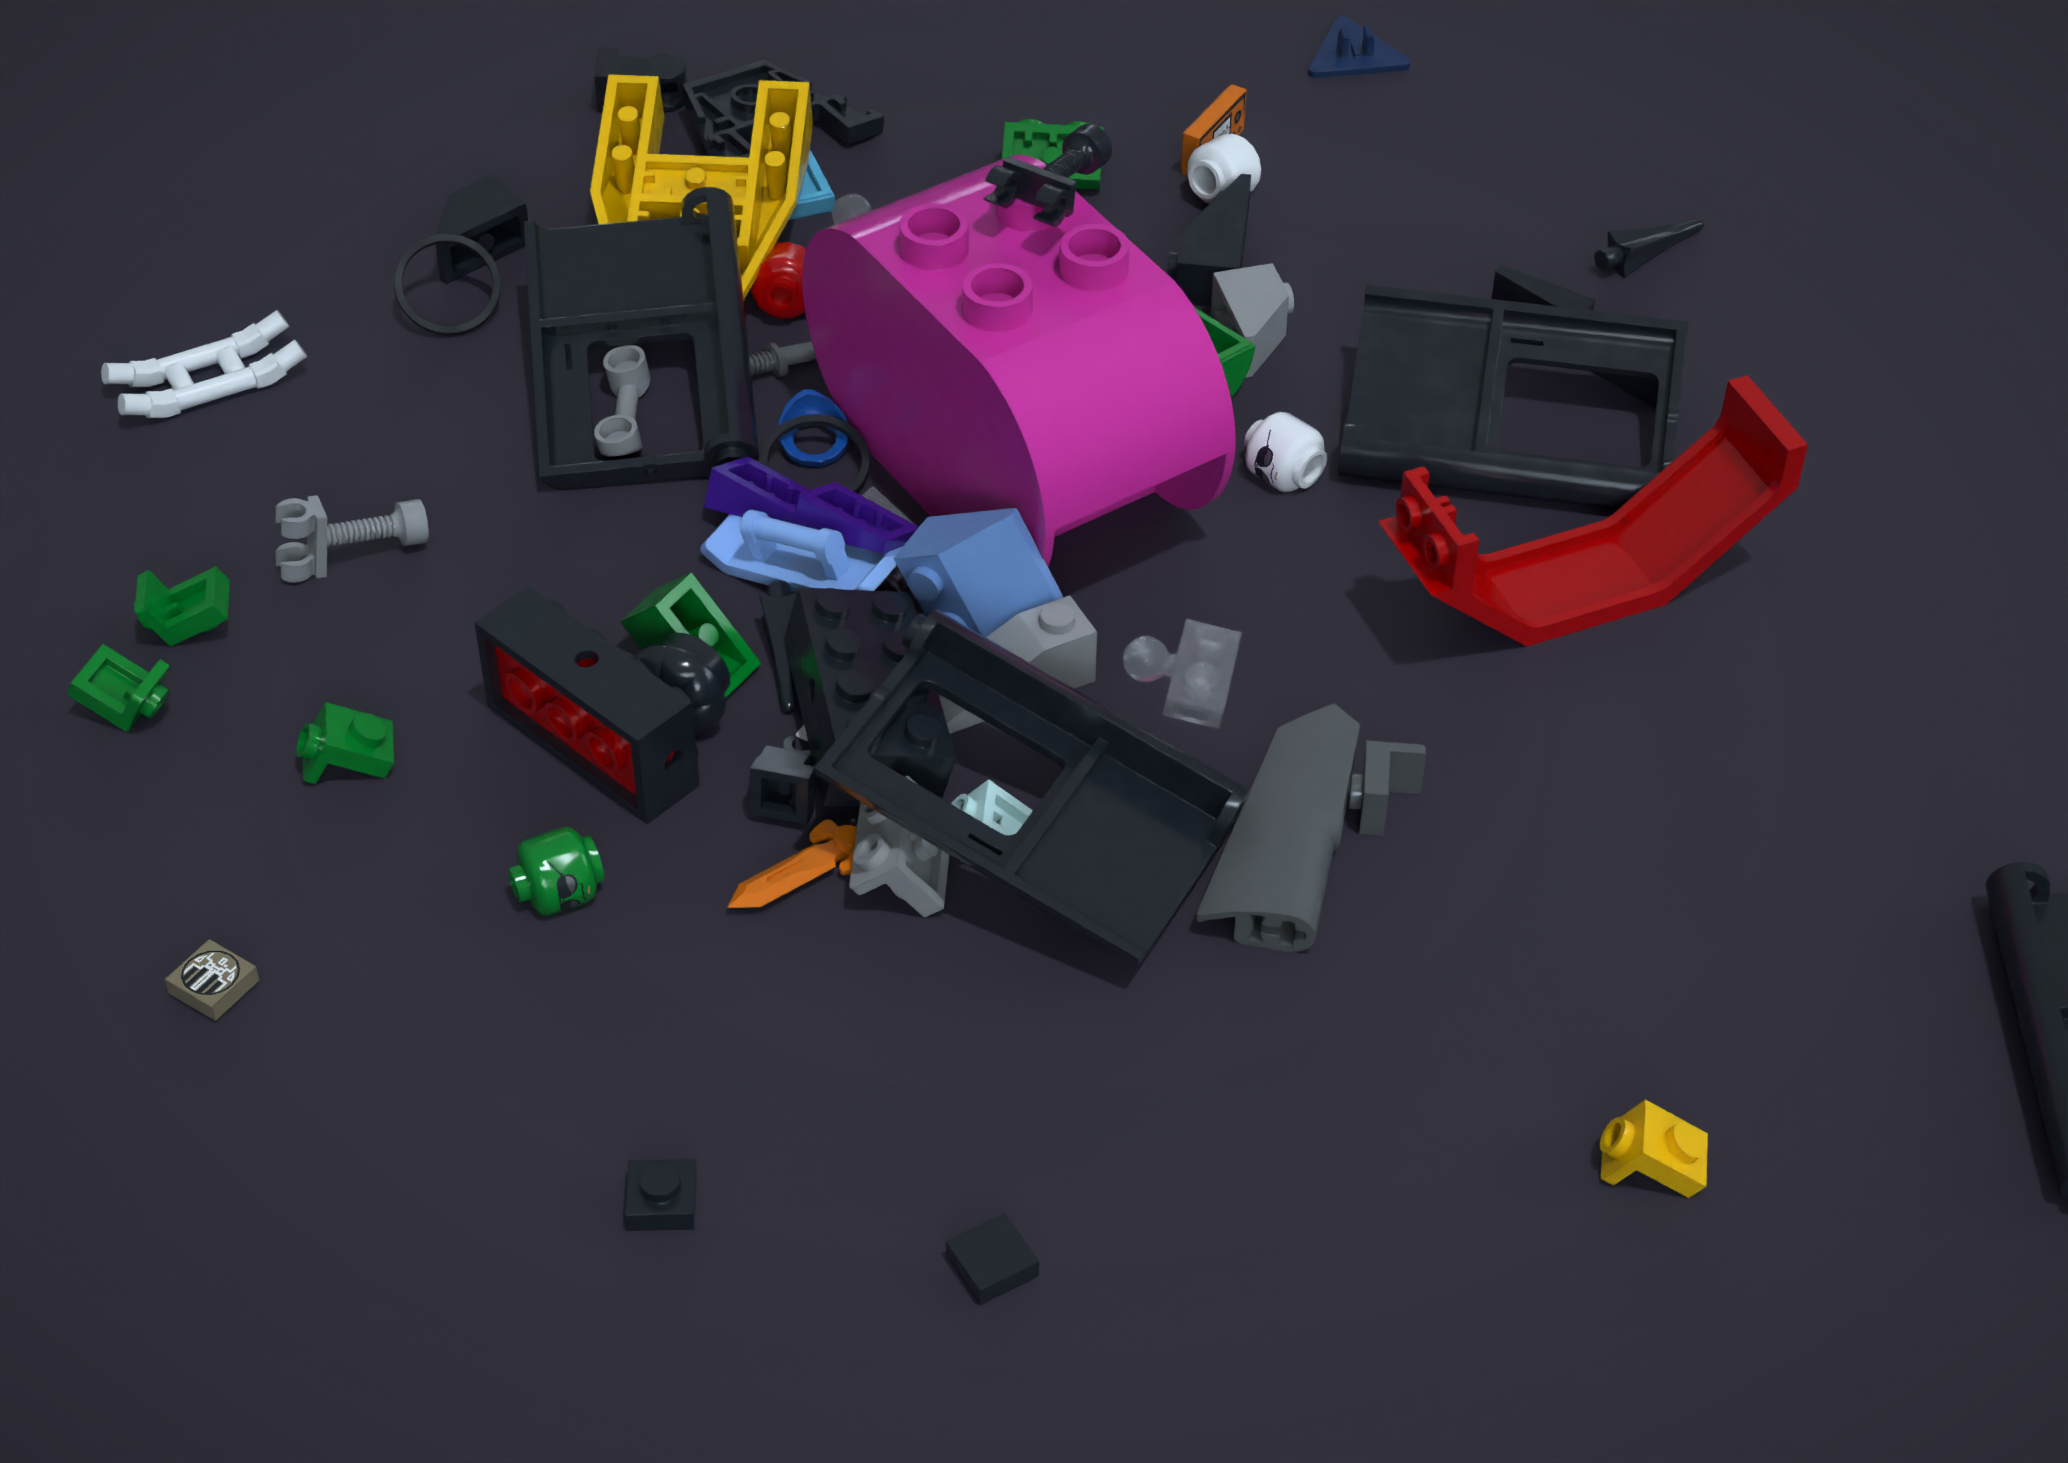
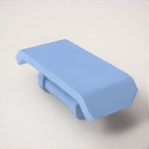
(801, 556)

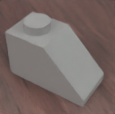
(1254, 306)

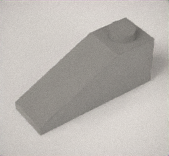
(1050, 637)

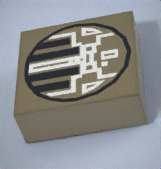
(212, 980)

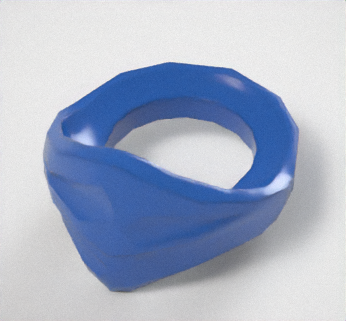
(812, 403)

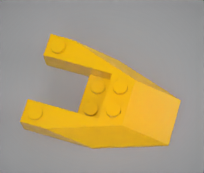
(641, 184)

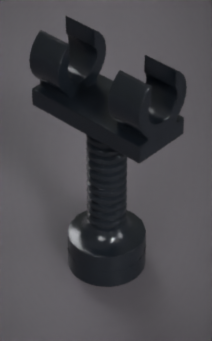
(1049, 188)

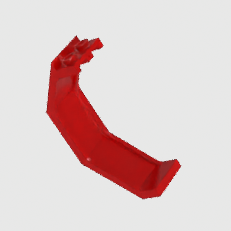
(1625, 561)

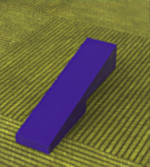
(753, 486)

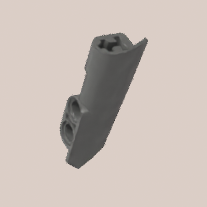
(1286, 835)

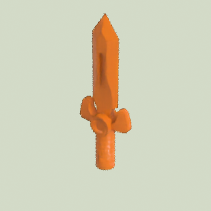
(800, 867)

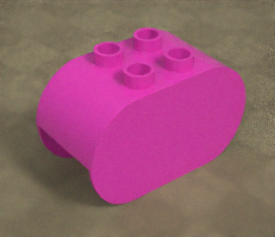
(1016, 359)

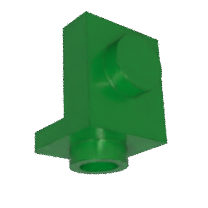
(183, 609)
(119, 688)
(345, 740)

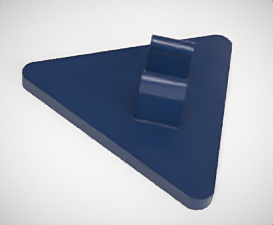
(1354, 51)

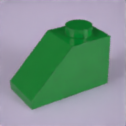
(689, 609)

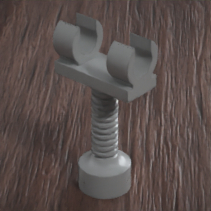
(309, 519)

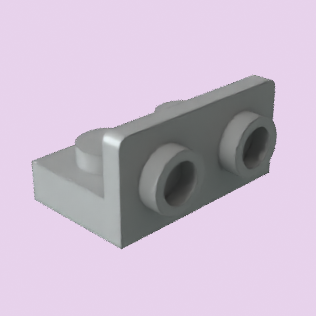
(901, 860)

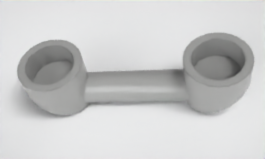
(628, 380)

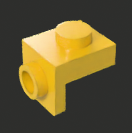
(1657, 1146)

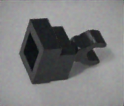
(783, 783)

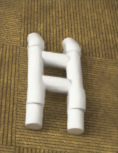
(226, 352)

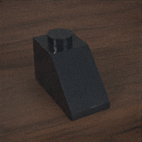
(486, 215)

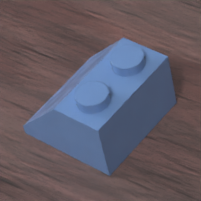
(976, 568)

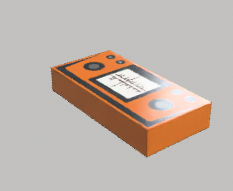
(1223, 116)

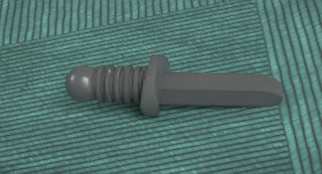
(778, 359)

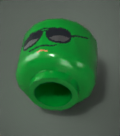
(556, 871)

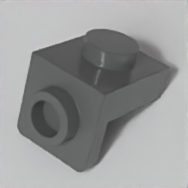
(1386, 769)

